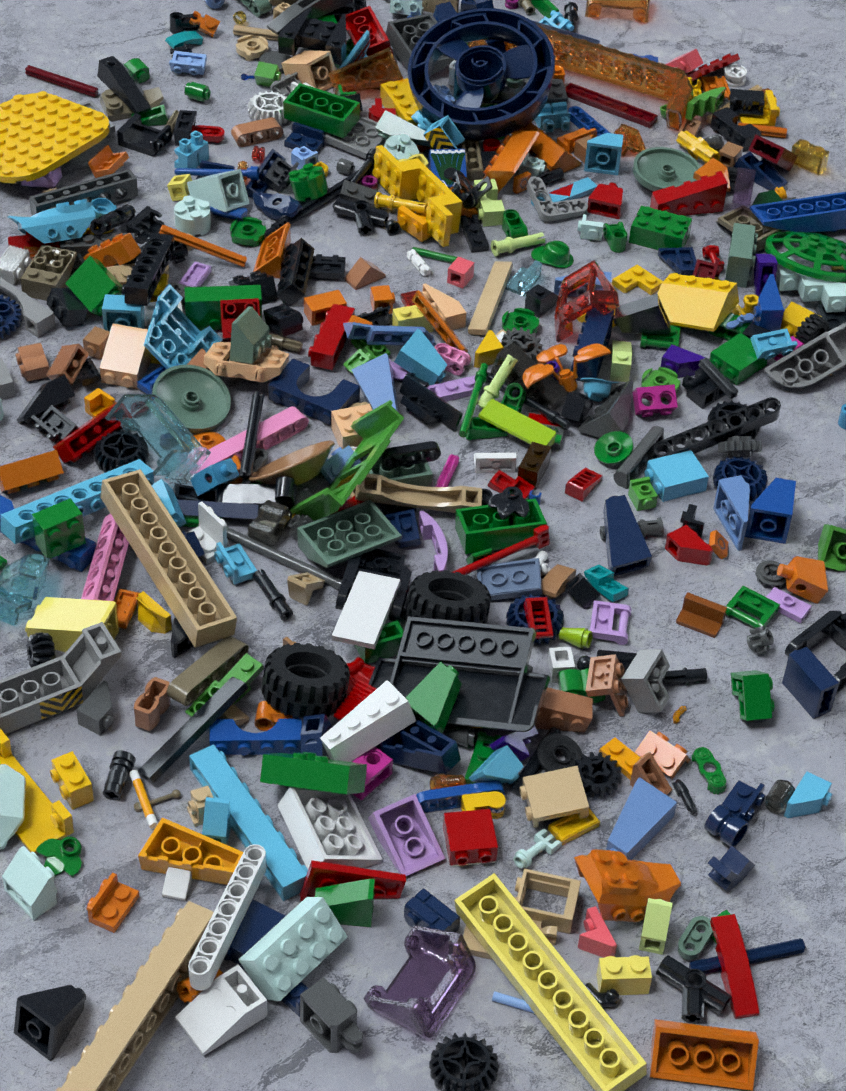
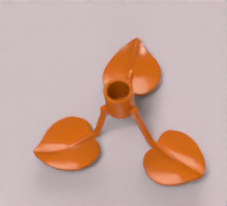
(566, 377)

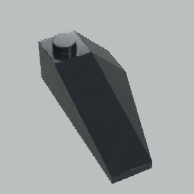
(123, 84)

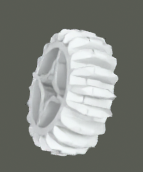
(267, 106)

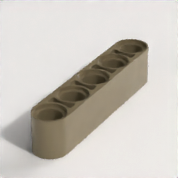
(206, 669)

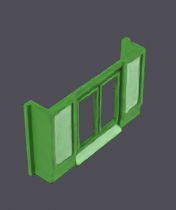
(376, 431)

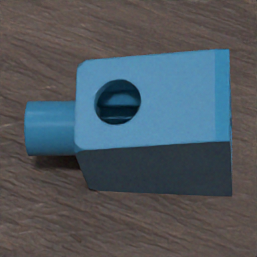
(221, 472)

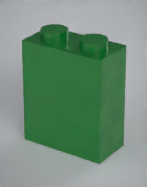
(91, 284)
(737, 359)

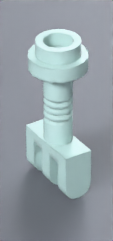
(524, 858)

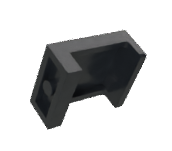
(142, 137)

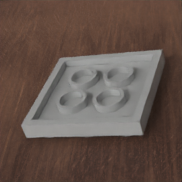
(359, 139)

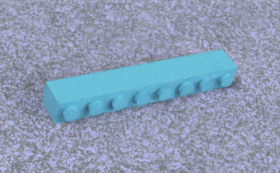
(249, 821)

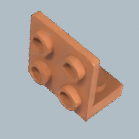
(605, 679)

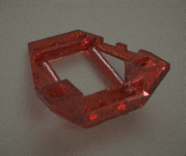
(602, 300)

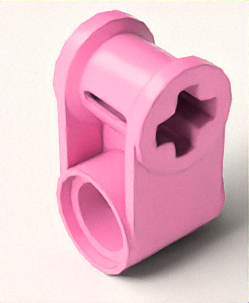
(452, 358)

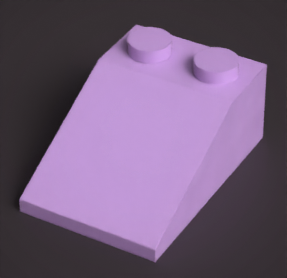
(406, 835)

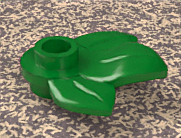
(58, 858)

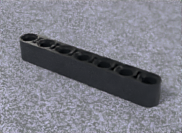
(722, 424)

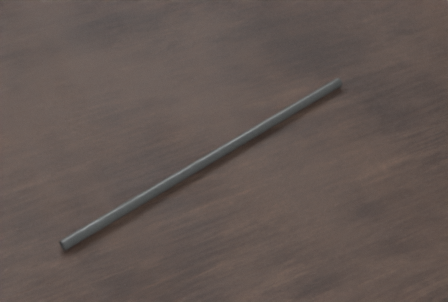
(294, 563)

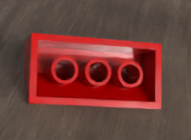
(363, 20)

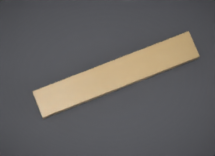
(490, 298)

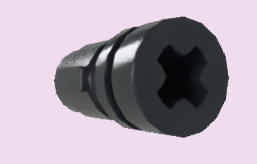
(117, 778)

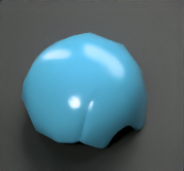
(102, 206)

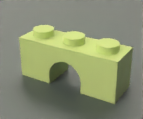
(490, 209)

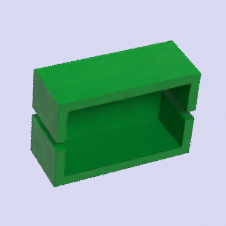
(659, 229)

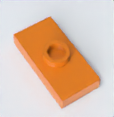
(126, 604)

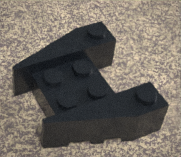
(314, 35)

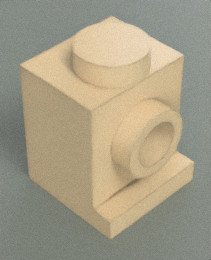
(197, 804)

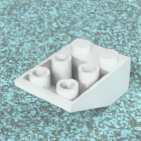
(223, 1010)

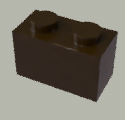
(535, 463)

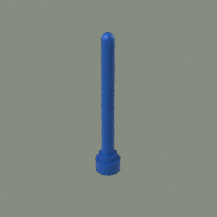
(251, 173)

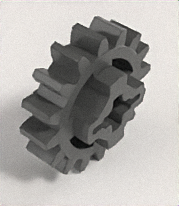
(523, 340)
(739, 446)

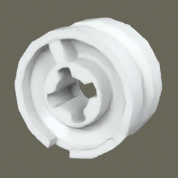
(735, 75)

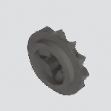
(764, 569)

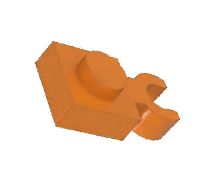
(206, 25)

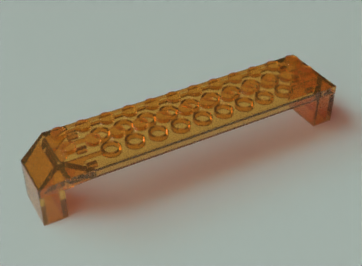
(622, 70)

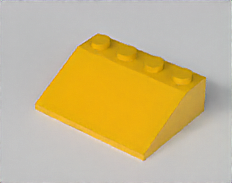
(697, 301)

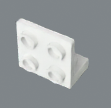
(209, 532)

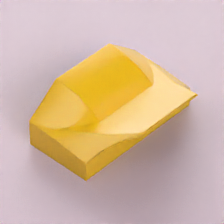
(153, 615)

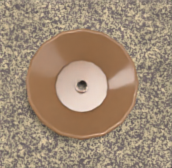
(299, 465)

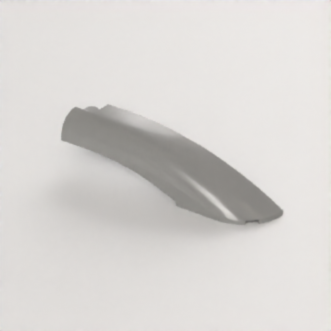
(811, 361)

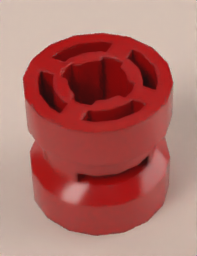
(491, 144)

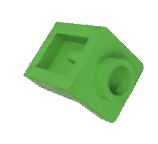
(357, 359)

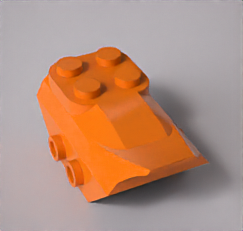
(625, 884)

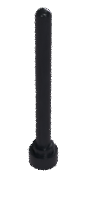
(369, 161)

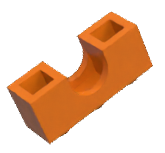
(121, 248)

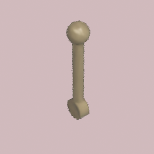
(175, 794)

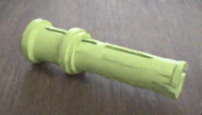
(510, 244)
(492, 390)

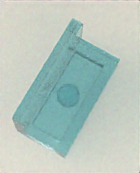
(525, 279)

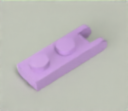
(454, 389)

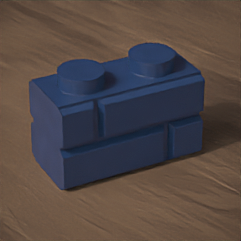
(430, 912)

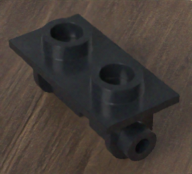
(379, 316)

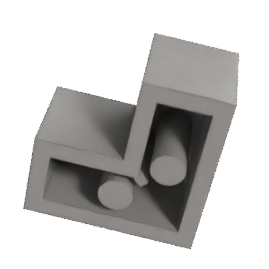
(644, 680)

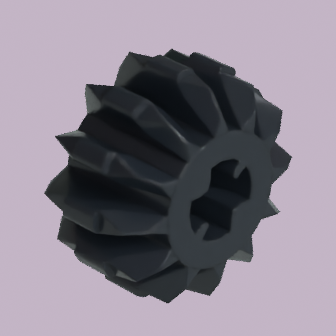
(40, 649)

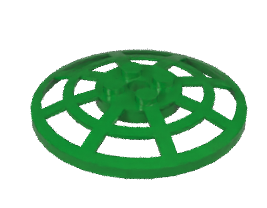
(812, 247)

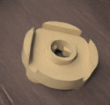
(251, 47)

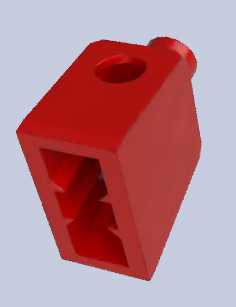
(606, 200)

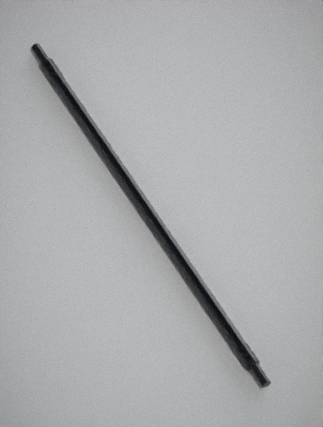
(314, 204)

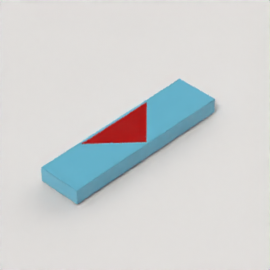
(571, 191)

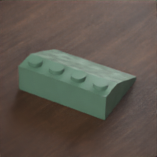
(346, 534)

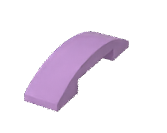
(431, 530)

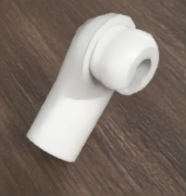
(542, 555)

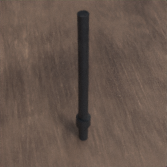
(552, 416)

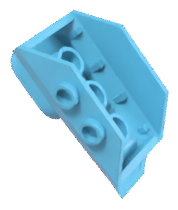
(59, 223)

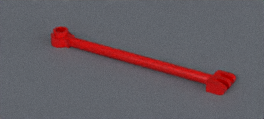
(540, 540)

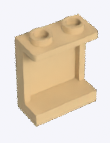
(554, 795)

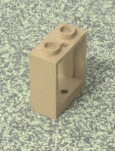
(554, 885)

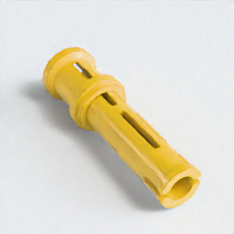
(392, 203)

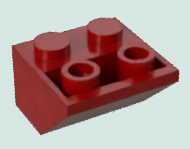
(230, 312)

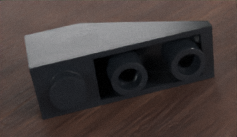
(51, 393)

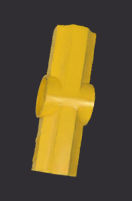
(697, 147)

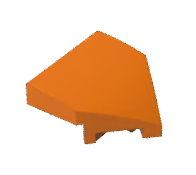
(710, 168)

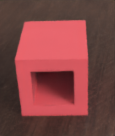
(460, 272)

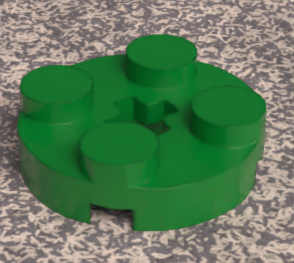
(240, 234)
(519, 315)

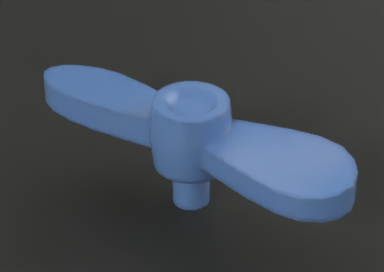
(740, 321)

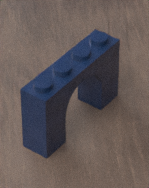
(287, 386)

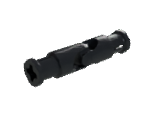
(112, 219)

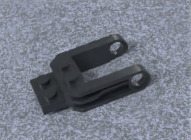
(379, 563)
(830, 624)

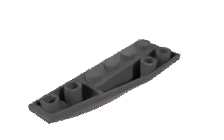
(319, 8)

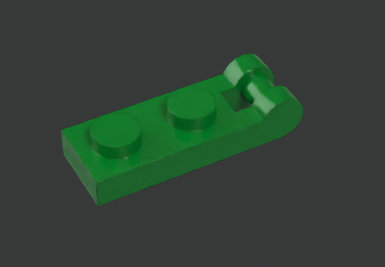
(480, 753)

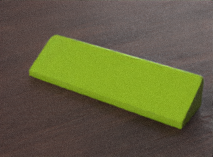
(517, 424)

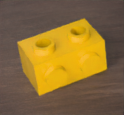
(72, 780)

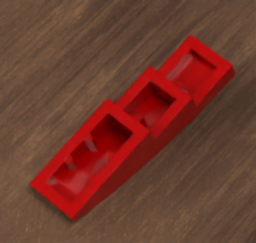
(735, 966)

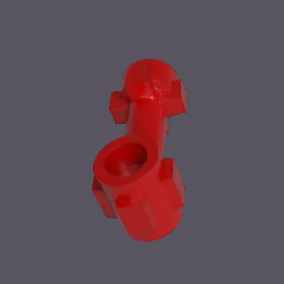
(712, 252)

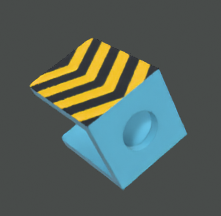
(443, 134)

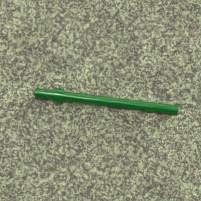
(480, 379)

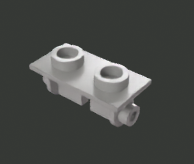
(284, 84)

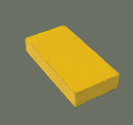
(572, 827)

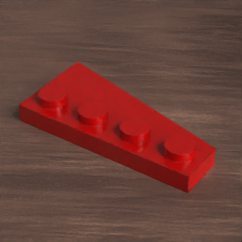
(323, 874)

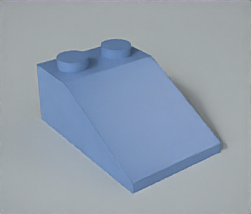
(732, 507)

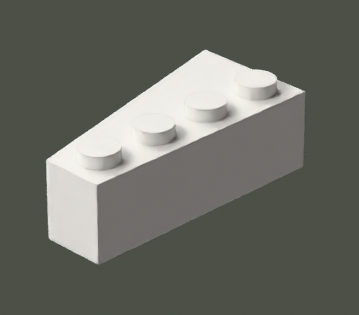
(368, 724)

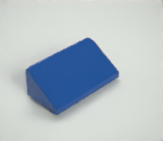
(236, 214)

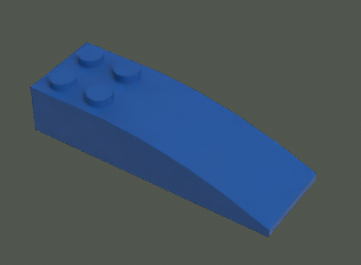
(805, 214)

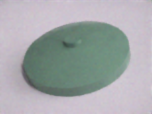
(663, 168)
(194, 396)

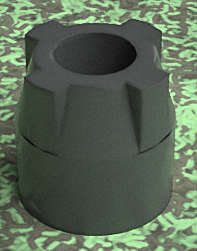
(345, 166)

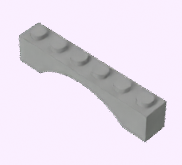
(36, 317)

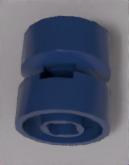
(723, 823)

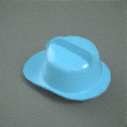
(596, 388)

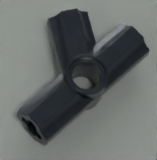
(362, 214)
(693, 996)

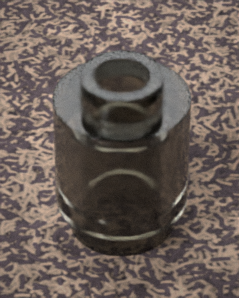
(779, 796)

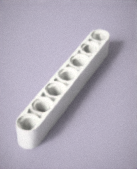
(227, 917)

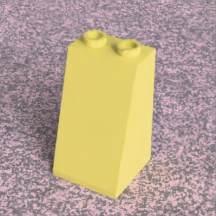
(67, 617)

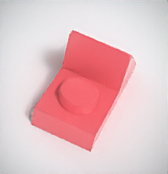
(597, 936)

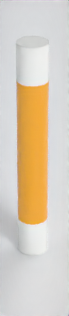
(143, 798)

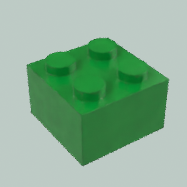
(59, 528)

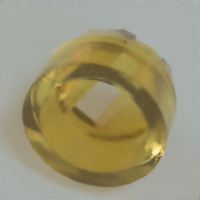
(240, 14)

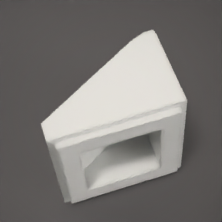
(177, 883)

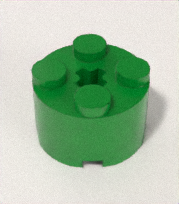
(308, 182)

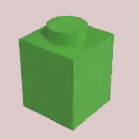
(267, 74)

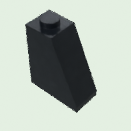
(643, 316)

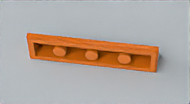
(437, 321)

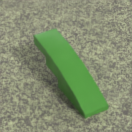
(705, 102)

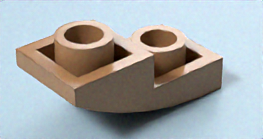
(556, 579)

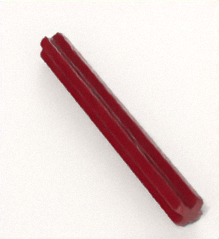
(61, 81)

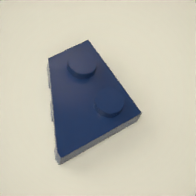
(681, 259)
(406, 525)

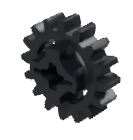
(597, 772)

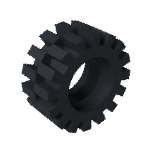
(811, 328)

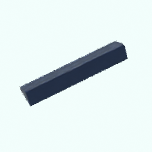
(260, 186)
(221, 509)

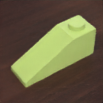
(620, 361)

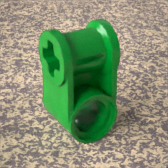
(513, 224)
(615, 236)
(517, 402)

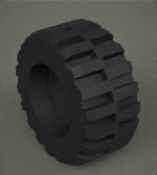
(448, 597)
(305, 680)

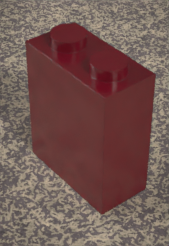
(772, 152)

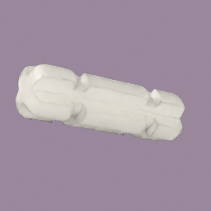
(418, 262)

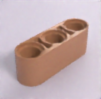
(257, 132)

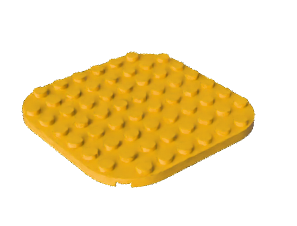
(44, 133)

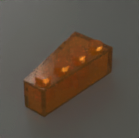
(366, 73)

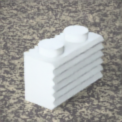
(14, 263)

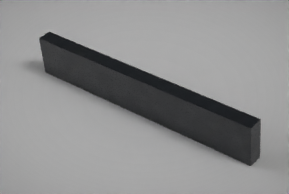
(192, 730)

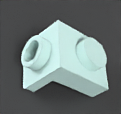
(590, 230)

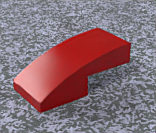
(501, 481)

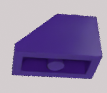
(764, 266)
(681, 361)

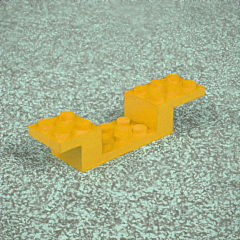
(415, 181)

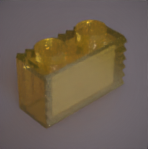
(810, 157)

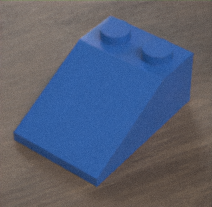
(769, 307)

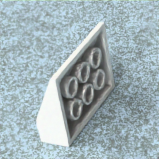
(328, 828)

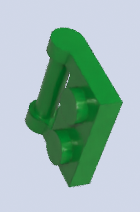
(661, 340)
(753, 603)

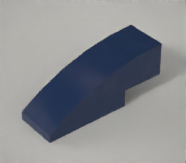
(765, 174)

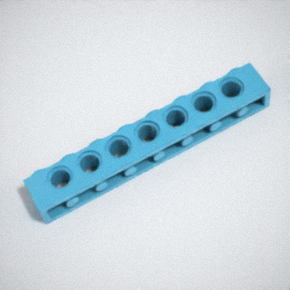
(86, 495)

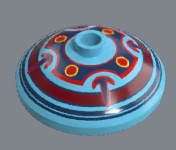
(359, 50)

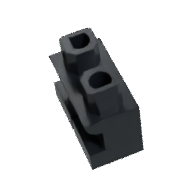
(702, 389)

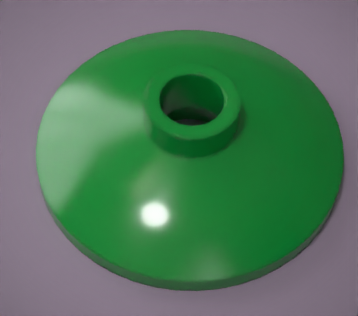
(613, 447)

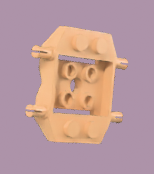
(263, 369)

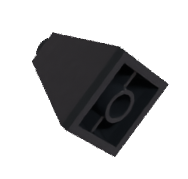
(48, 1017)

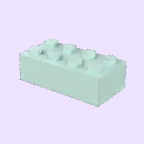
(293, 948)

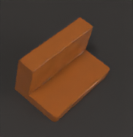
(701, 615)

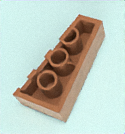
(564, 711)

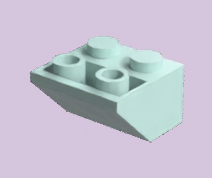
(30, 883)

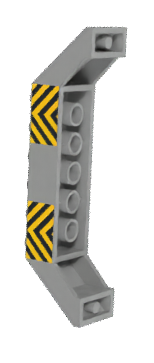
(58, 682)

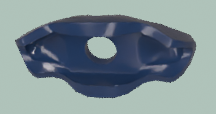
(287, 207)

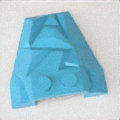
(172, 335)

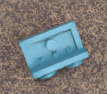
(773, 343)
(234, 562)

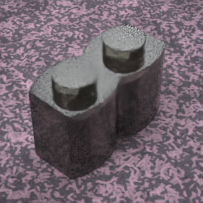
(270, 523)

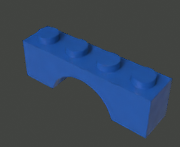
(281, 738)

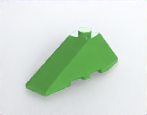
(833, 547)

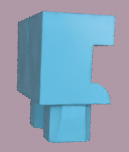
(554, 117)
(191, 151)

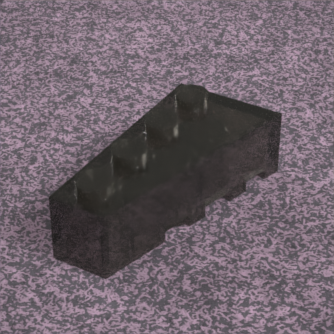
(545, 392)

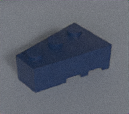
(422, 748)

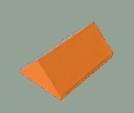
(273, 251)

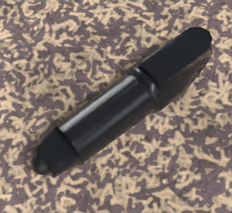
(682, 791)

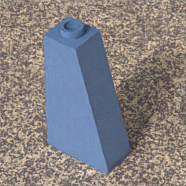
(376, 381)
(641, 819)

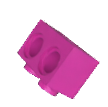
(653, 395)
(378, 770)

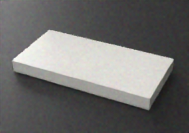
(366, 610)

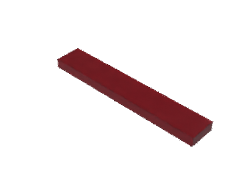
(610, 105)

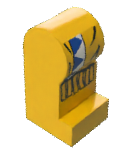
(487, 800)

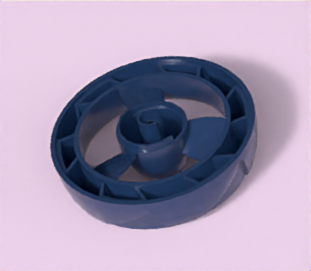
(484, 71)

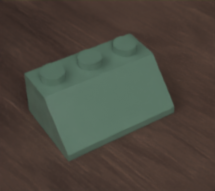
(249, 337)

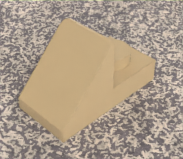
(302, 585)

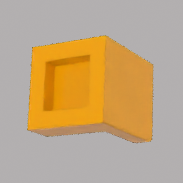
(97, 402)

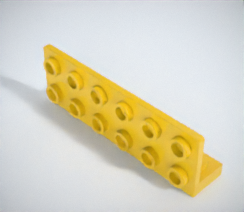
(42, 817)

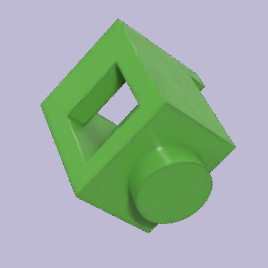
(642, 494)

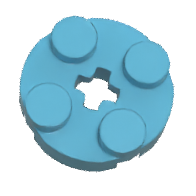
(422, 121)

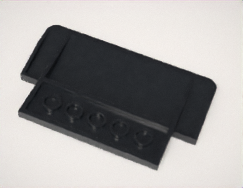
(490, 667)

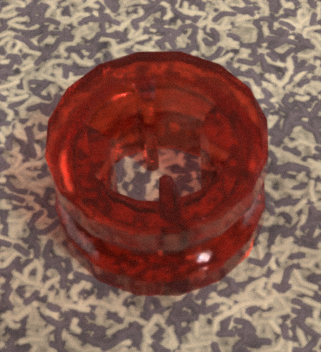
(258, 154)

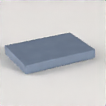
(512, 578)

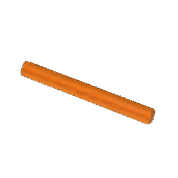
(204, 246)

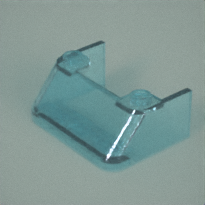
(157, 426)

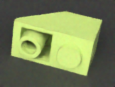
(655, 926)

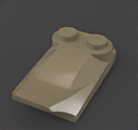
(116, 109)
(745, 216)

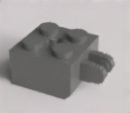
(330, 1017)

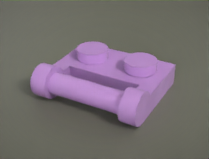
(603, 620)

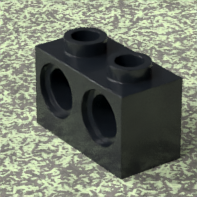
(283, 320)

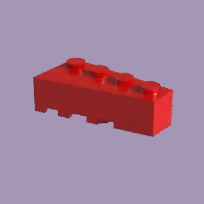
(693, 197)

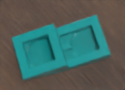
(185, 37)
(604, 582)

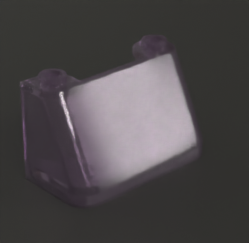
(427, 982)

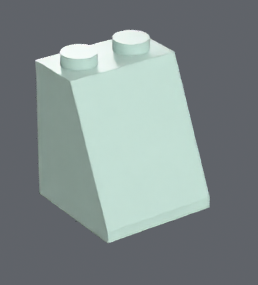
(222, 190)

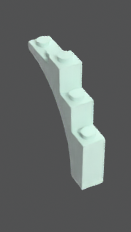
(811, 289)

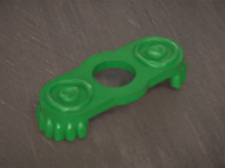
(716, 779)

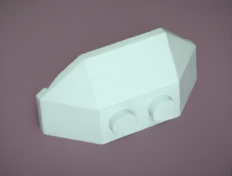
(11, 802)

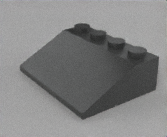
(406, 32)

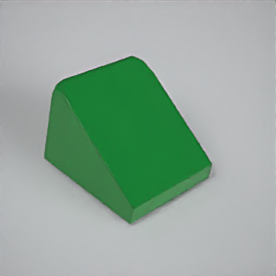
(478, 555)

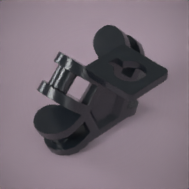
(470, 193)

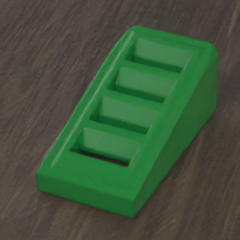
(156, 116)
(481, 429)

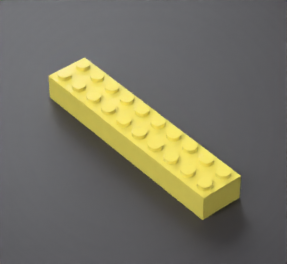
(550, 987)

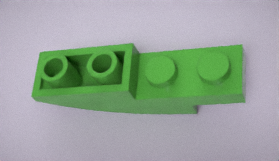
(245, 670)

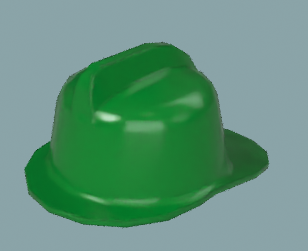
(554, 253)

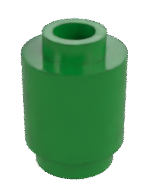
(197, 91)

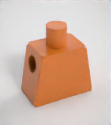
(805, 578)

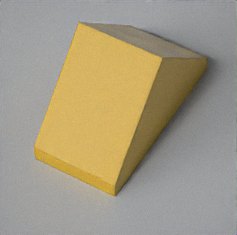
(487, 350)

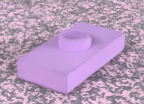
(196, 275)
(789, 605)

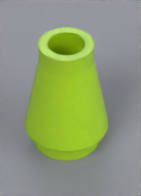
(576, 636)

